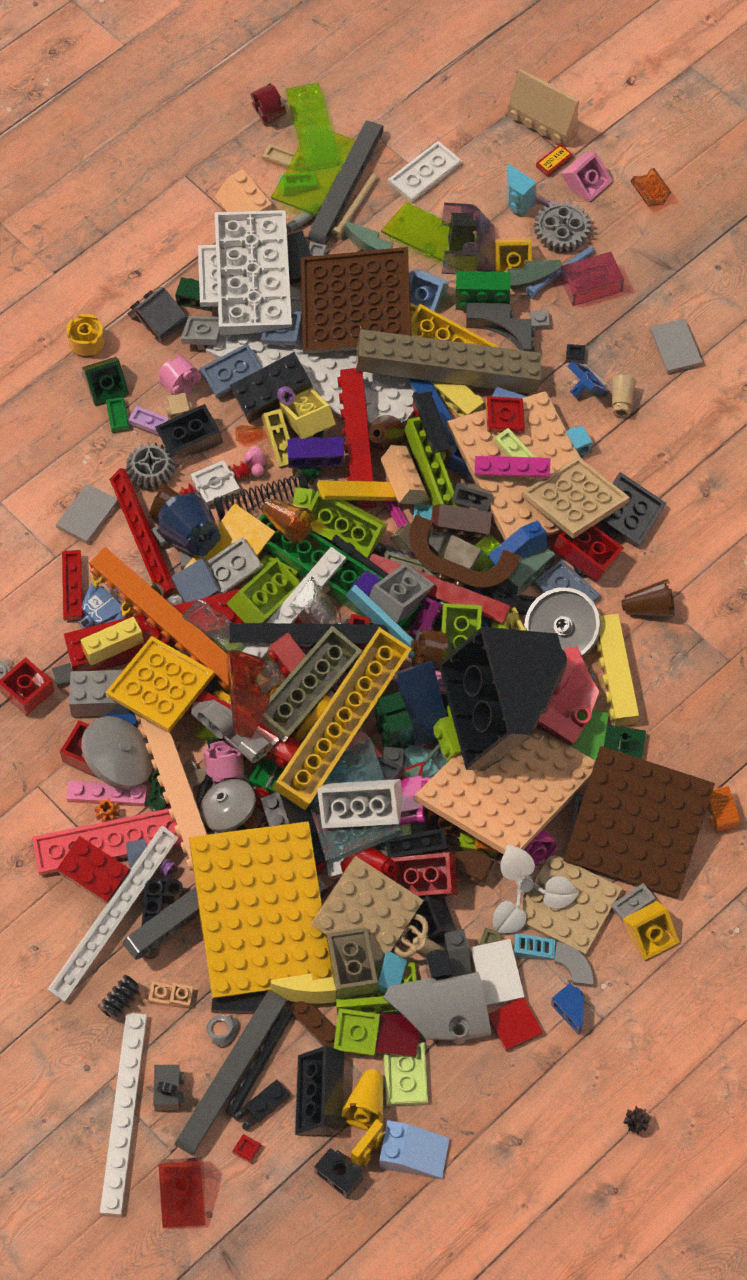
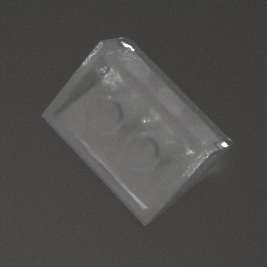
(315, 606)

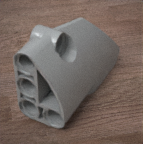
(443, 1007)

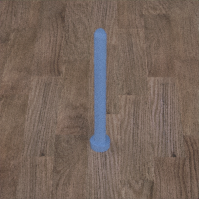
(532, 290)

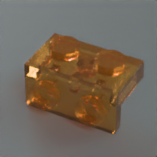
(651, 188)

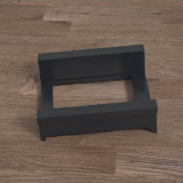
(432, 426)

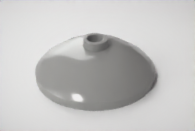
(227, 805)

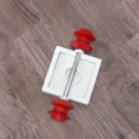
(216, 481)

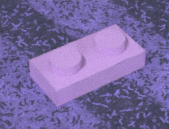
(146, 419)

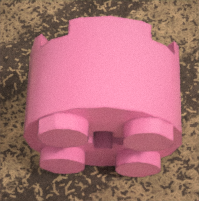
(178, 375)
(223, 761)

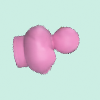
(256, 460)

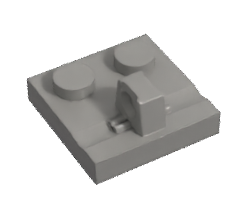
(201, 331)

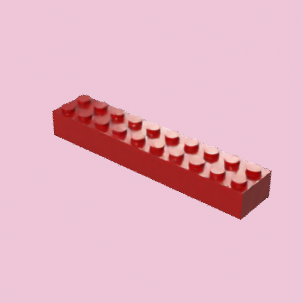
(80, 662)

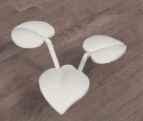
(518, 866)

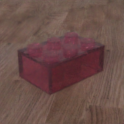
(591, 278)

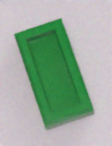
(117, 415)

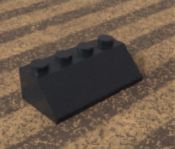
(283, 811)
(319, 1092)

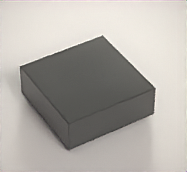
(62, 674)

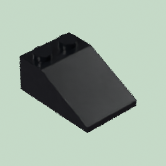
(190, 432)

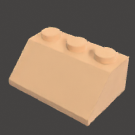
(242, 194)
(404, 476)

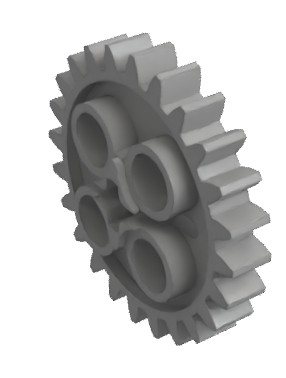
(567, 227)

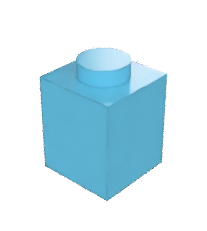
(580, 440)

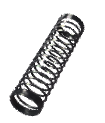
(218, 500)

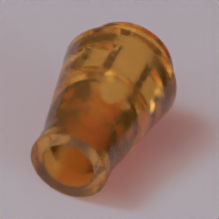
(246, 433)

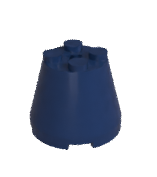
(189, 524)

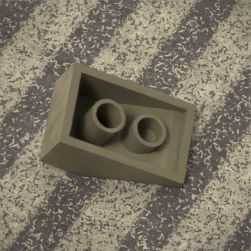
(352, 963)

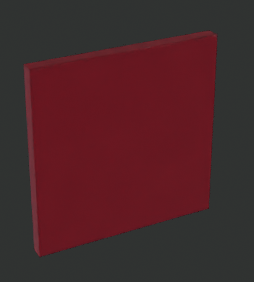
(396, 1036)

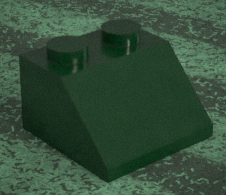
(105, 380)

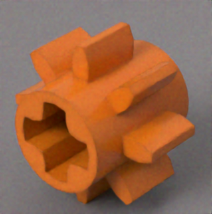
(106, 810)

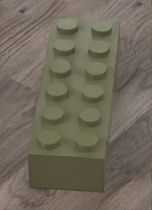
(309, 683)

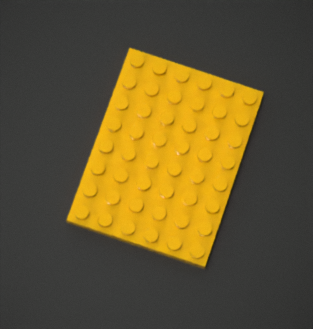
(258, 907)

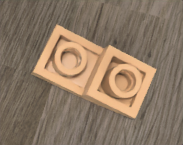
(170, 995)

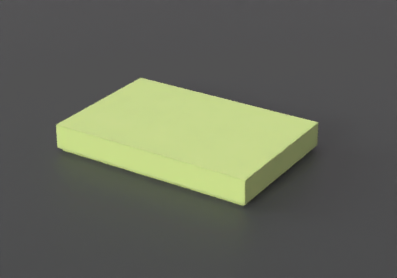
(406, 1079)

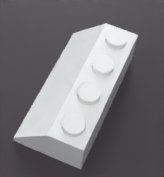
(360, 803)

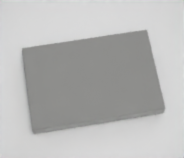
(676, 346)
(87, 513)
(234, 565)

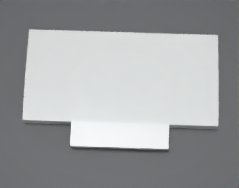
(247, 272)

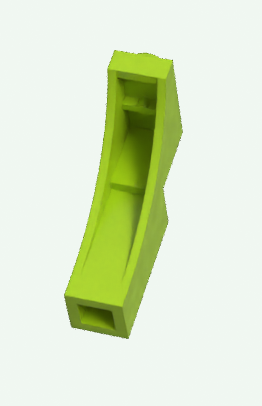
(446, 734)

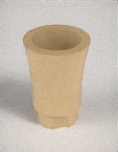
(622, 394)

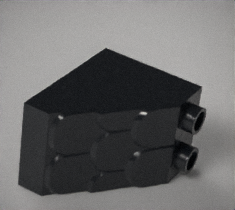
(500, 689)

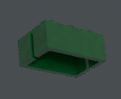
(392, 723)

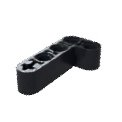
(157, 900)

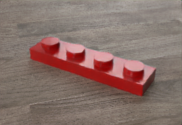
(72, 585)

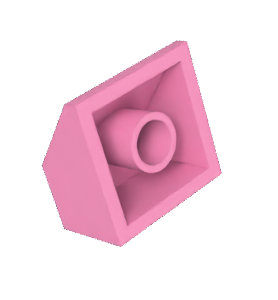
(587, 176)

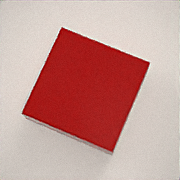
(246, 1148)

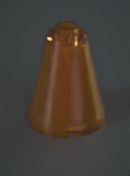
(288, 519)

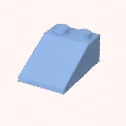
(413, 1150)

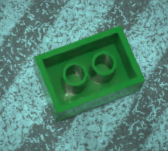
(481, 288)

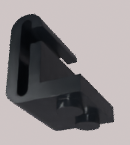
(159, 313)

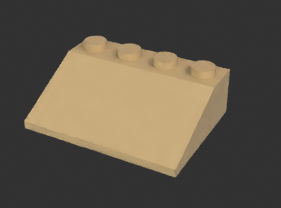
(544, 108)

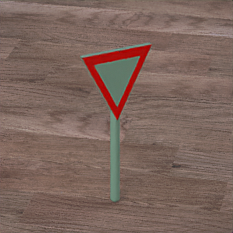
(416, 770)

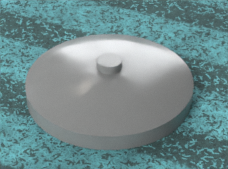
(569, 615)
(116, 752)

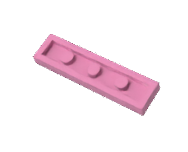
(94, 791)

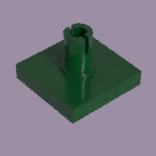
(625, 740)

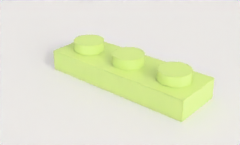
(512, 445)

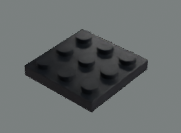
(637, 516)

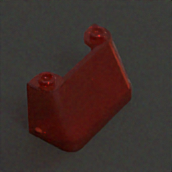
(245, 699)

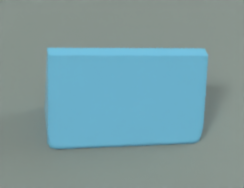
(391, 971)

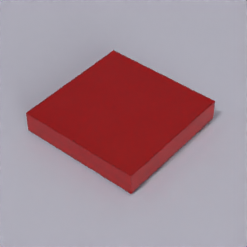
(505, 414)
(514, 1024)

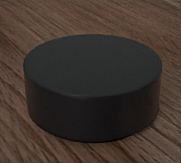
(166, 1088)

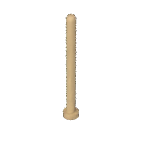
(337, 232)

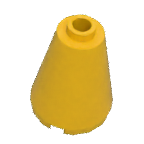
(365, 1101)

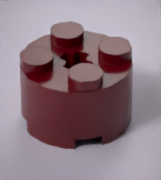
(268, 103)

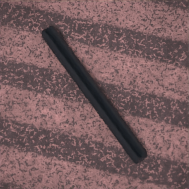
(259, 1062)

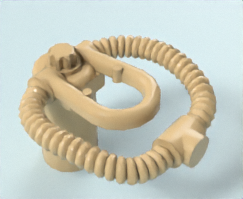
(420, 943)

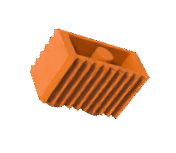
(723, 810)

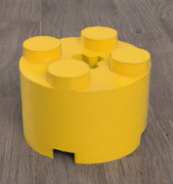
(85, 335)

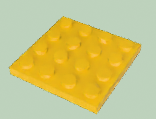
(160, 684)

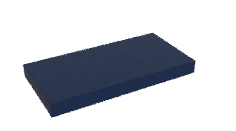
(422, 700)

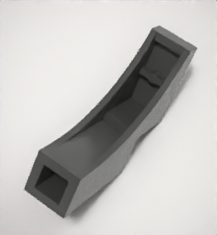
(500, 319)

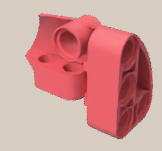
(574, 694)

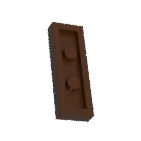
(314, 1022)

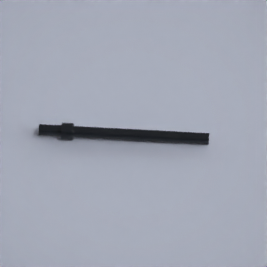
(349, 549)

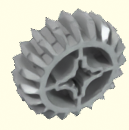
(139, 466)

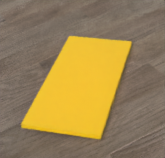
(233, 526)

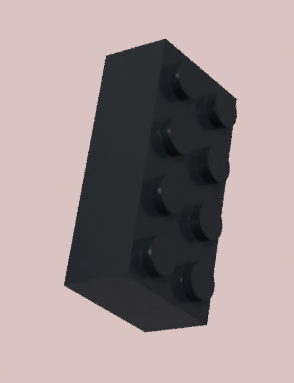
(259, 390)

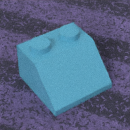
(519, 190)

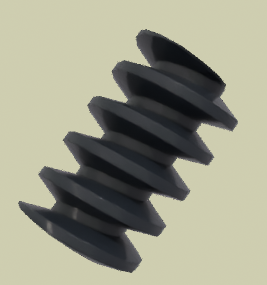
(119, 997)

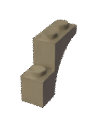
(436, 541)

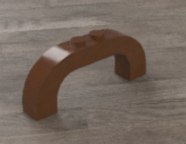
(462, 576)

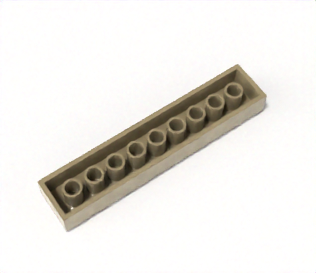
(448, 361)

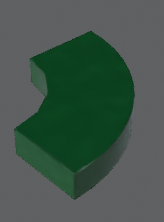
(156, 799)

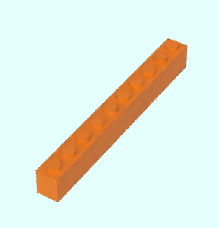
(160, 613)

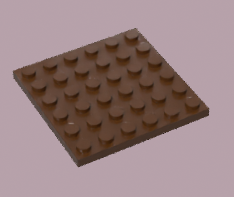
(354, 294)
(639, 821)

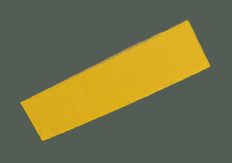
(432, 325)

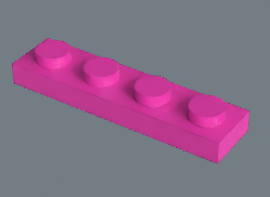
(512, 466)

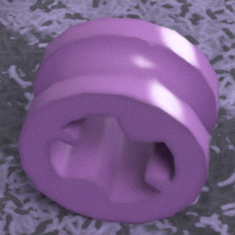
(290, 398)
(167, 867)

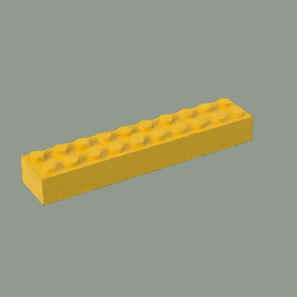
(341, 718)

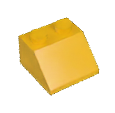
(512, 253)
(651, 930)

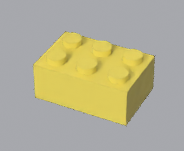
(308, 414)

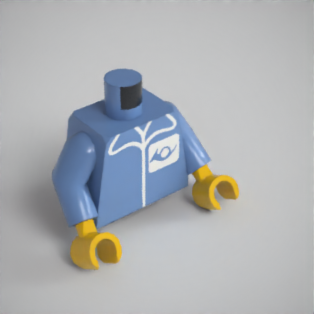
(101, 606)

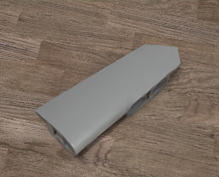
(219, 721)

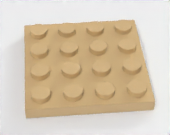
(575, 497)
(371, 901)
(583, 918)

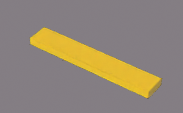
(356, 490)

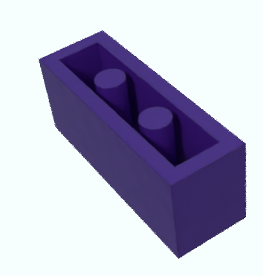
(315, 452)

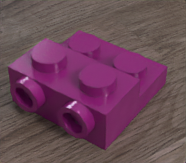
(427, 615)

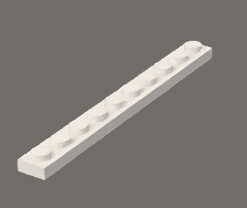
(112, 914)
(123, 1115)

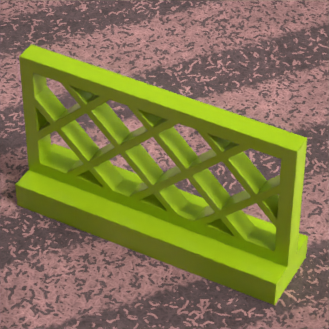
(375, 1002)

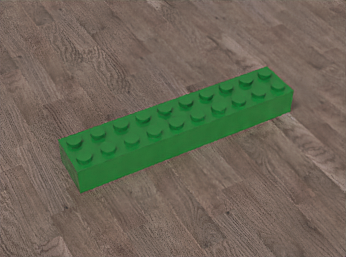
(307, 553)

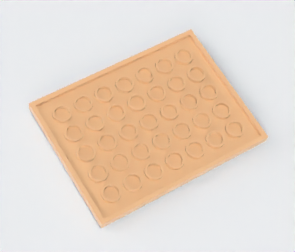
(543, 437)
(513, 797)

